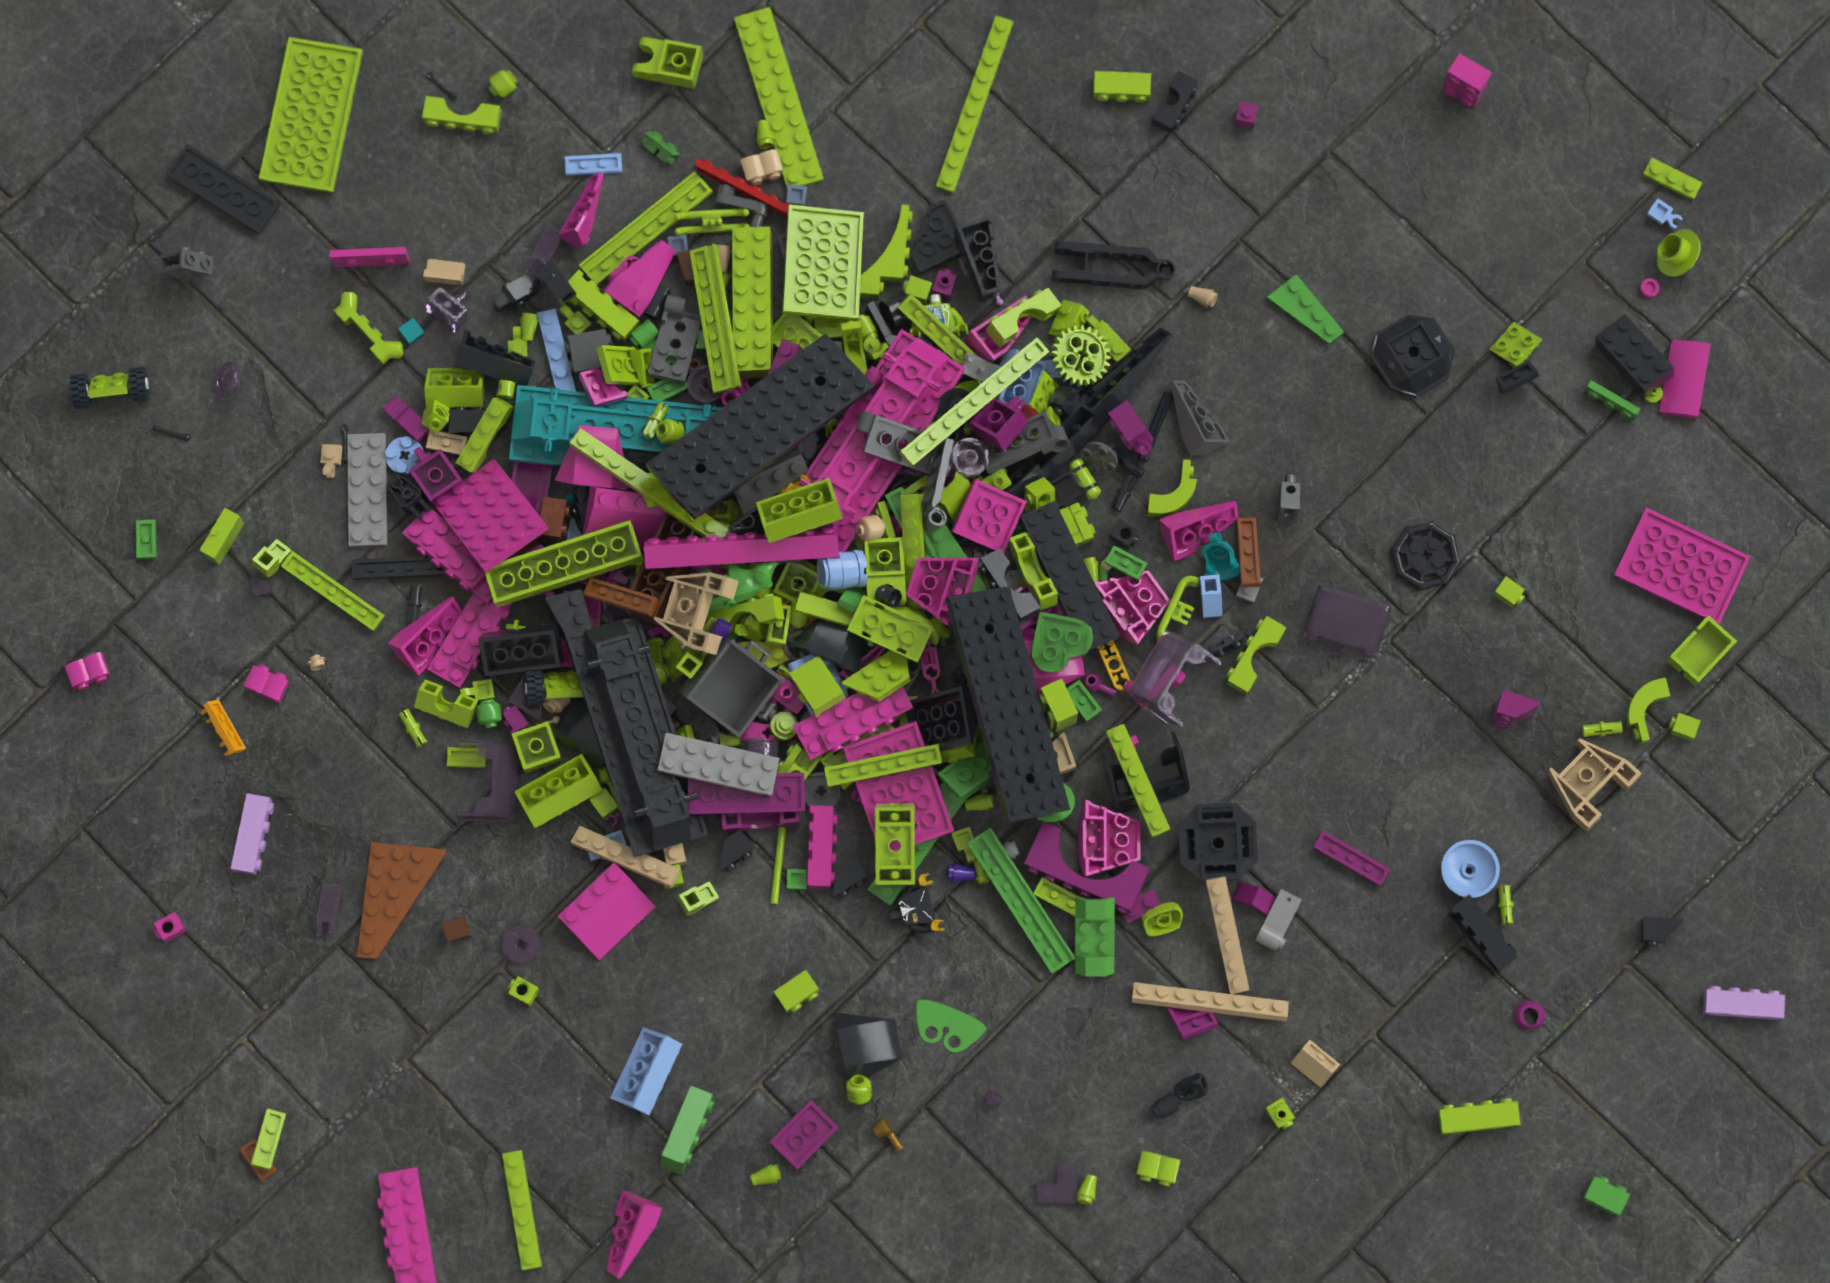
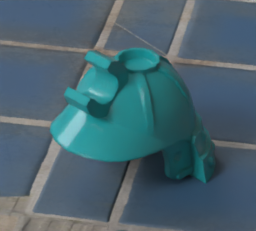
(1220, 558)

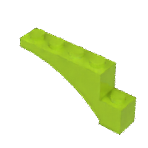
(891, 264)

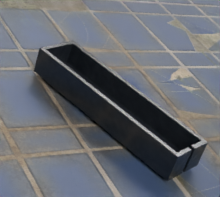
(1066, 568)

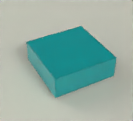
(411, 331)

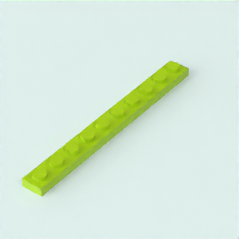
(974, 104)
(973, 402)
(642, 483)

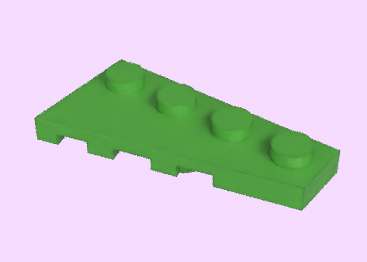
(1302, 305)

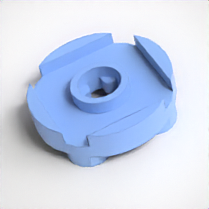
(394, 451)

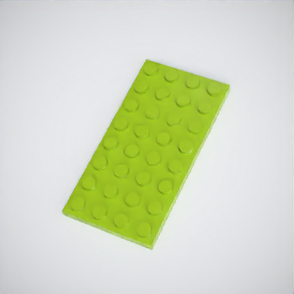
(311, 115)

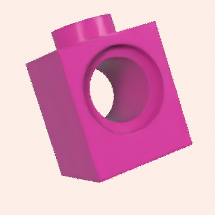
(178, 927)

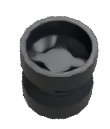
(888, 596)

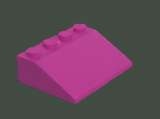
(615, 506)
(606, 911)

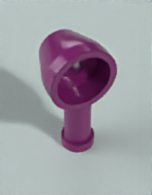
(1097, 685)

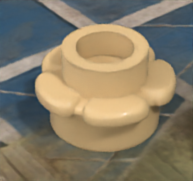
(316, 662)

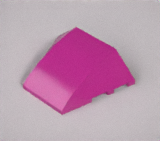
(582, 471)
(940, 578)
(1133, 604)
(1072, 671)
(1106, 839)

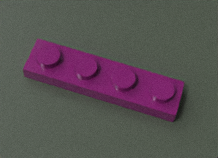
(1351, 858)

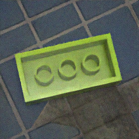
(799, 510)
(558, 791)

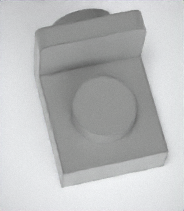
(1248, 593)
(768, 712)

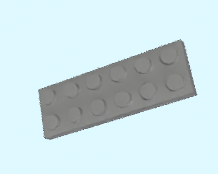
(367, 490)
(718, 764)

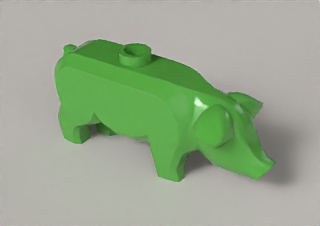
(749, 583)

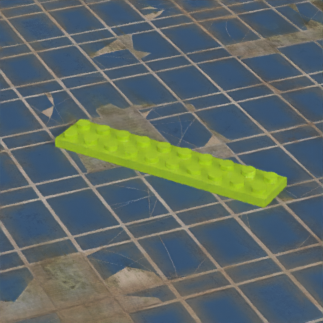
(778, 97)

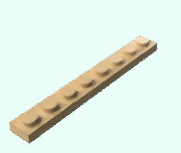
(1210, 1001)

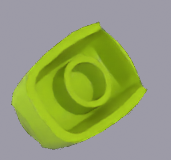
(1162, 919)

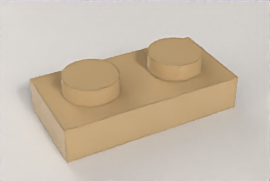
(447, 442)

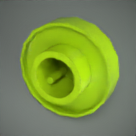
(782, 726)

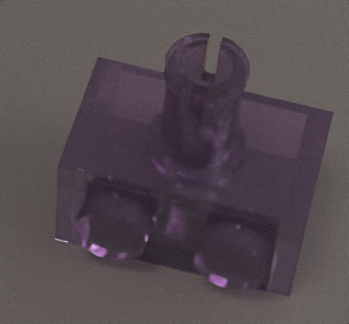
(448, 308)

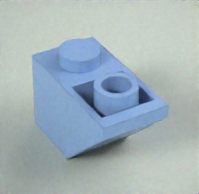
(1211, 596)

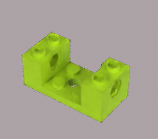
(897, 823)

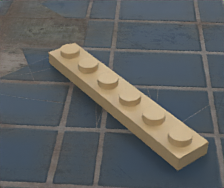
(623, 856)
(1227, 934)

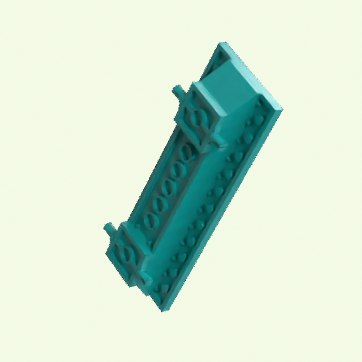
(549, 418)

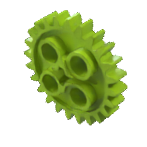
(1096, 362)

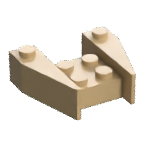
(690, 606)
(1586, 777)

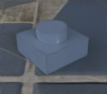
(796, 194)
(678, 243)

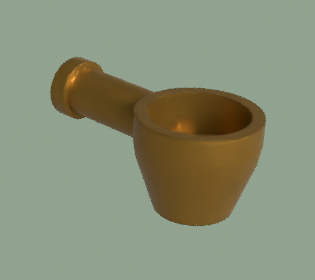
(882, 1129)

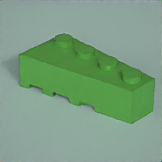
(686, 1130)

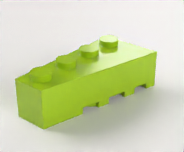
(602, 308)

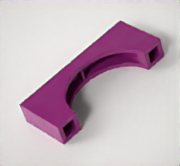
(1047, 860)

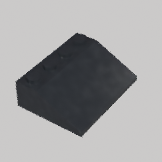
(945, 718)

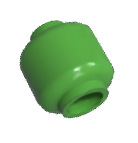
(489, 713)

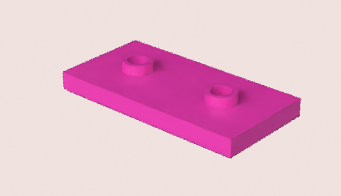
(369, 257)

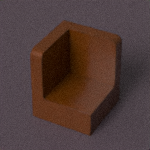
(456, 929)

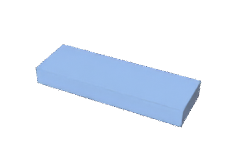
(593, 164)

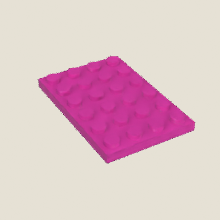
(490, 515)
(1682, 566)
(910, 786)

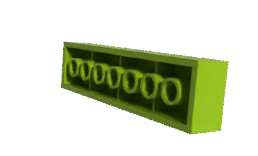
(752, 300)
(564, 563)

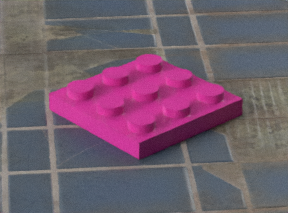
(988, 515)

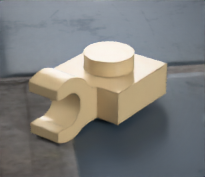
(330, 456)

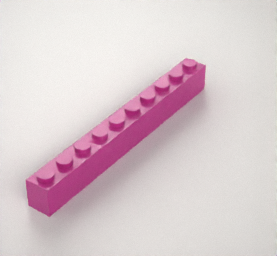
(739, 549)

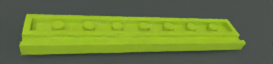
(645, 228)
(715, 319)

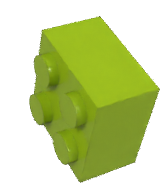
(536, 747)

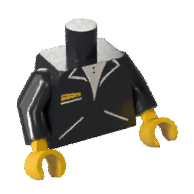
(917, 908)

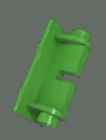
(654, 142)

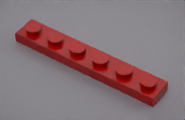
(753, 193)

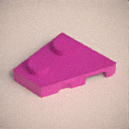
(597, 389)

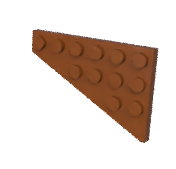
(392, 886)

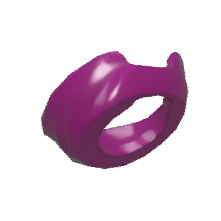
(1519, 1010)

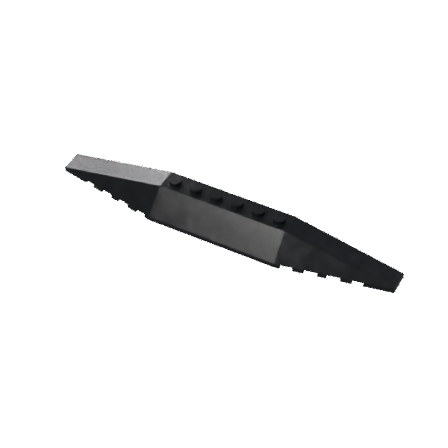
(1088, 416)

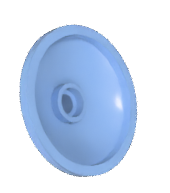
(1475, 856)

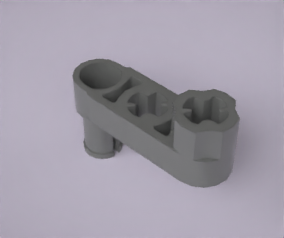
(726, 199)

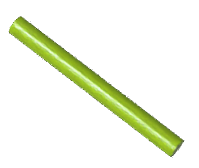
(778, 865)

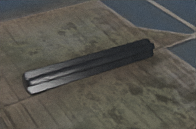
(1158, 420)

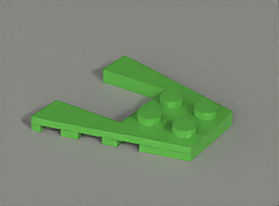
(948, 547)

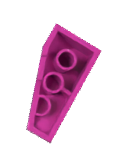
(581, 218)
(639, 282)
(982, 343)
(1191, 528)
(420, 640)
(634, 1224)

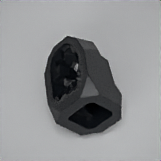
(1191, 1087)

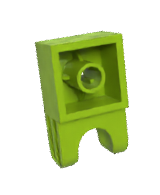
(671, 62)
(885, 573)
(788, 585)

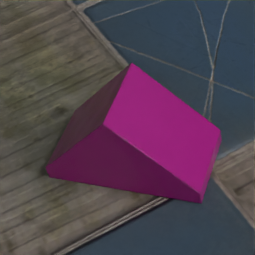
(1254, 897)

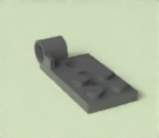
(675, 315)
(877, 426)
(1049, 439)
(934, 488)

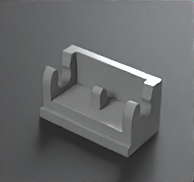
(978, 367)

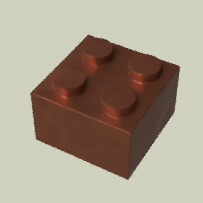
(555, 515)

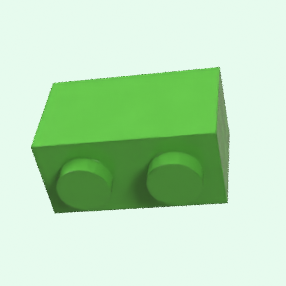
(1606, 1196)

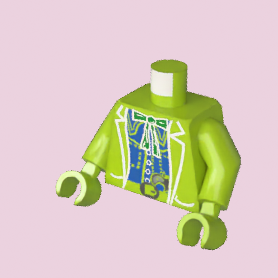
(946, 314)

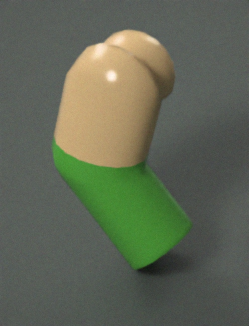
(1103, 571)

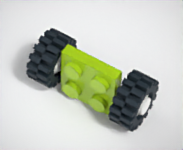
(103, 385)
(553, 683)

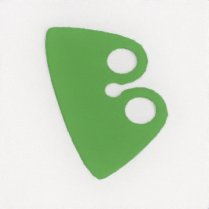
(941, 1016)

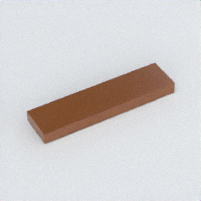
(1248, 552)
(621, 597)

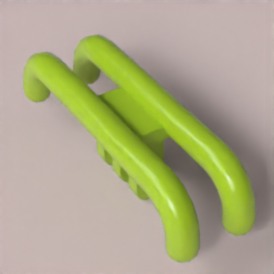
(710, 221)
(1176, 608)

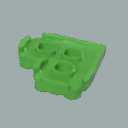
(1058, 640)

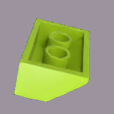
(455, 387)

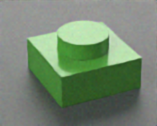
(797, 879)

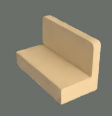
(444, 272)
(1315, 1063)

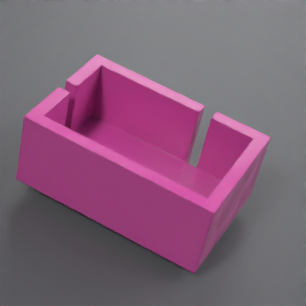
(1466, 81)

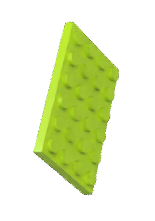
(823, 262)

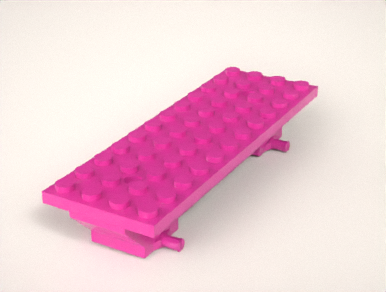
(909, 395)

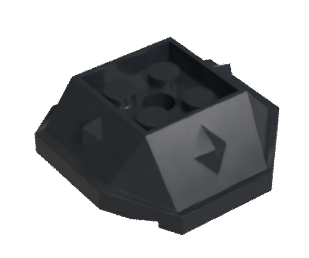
(1412, 374)
(1218, 822)

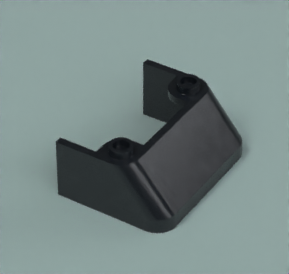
(1167, 778)

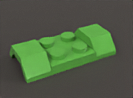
(1094, 936)

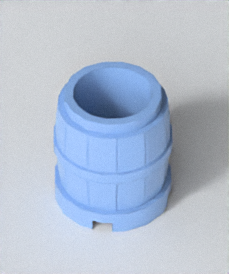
(843, 571)

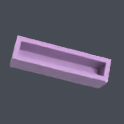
(251, 834)
(1743, 1004)

